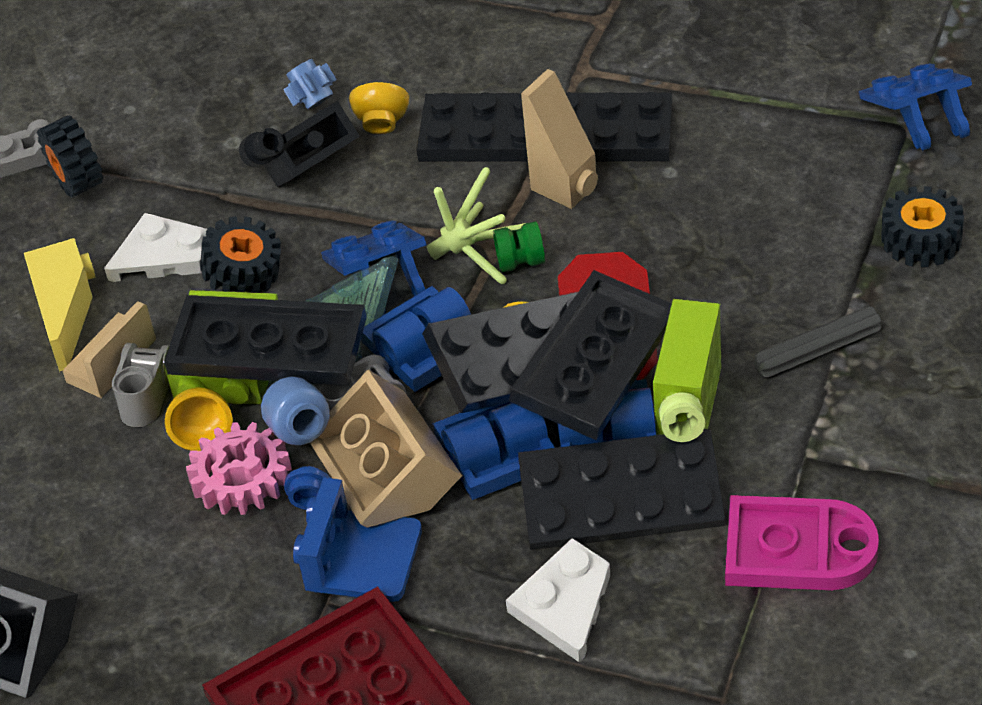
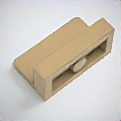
(98, 361)

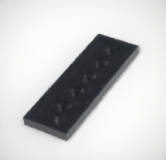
(493, 129)

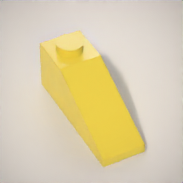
(62, 294)

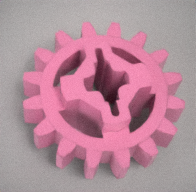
(238, 468)

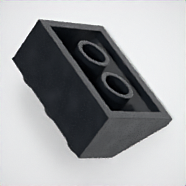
(32, 630)

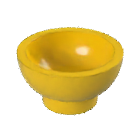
(379, 106)
(196, 415)

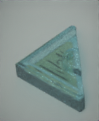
(365, 287)

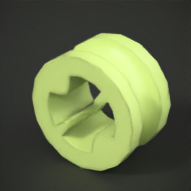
(685, 430)

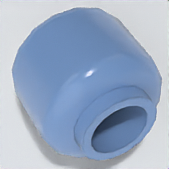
(295, 410)

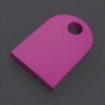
(797, 543)

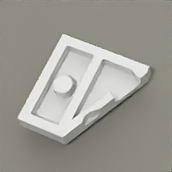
(158, 248)
(563, 598)

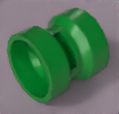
(519, 246)

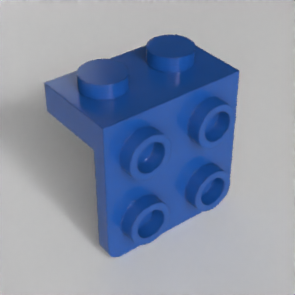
(346, 557)

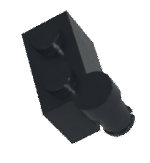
(301, 146)

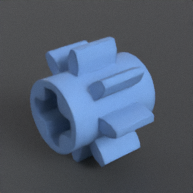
(309, 84)

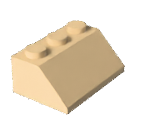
(384, 453)

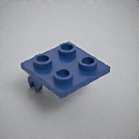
(922, 81)
(353, 254)

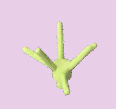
(459, 235)

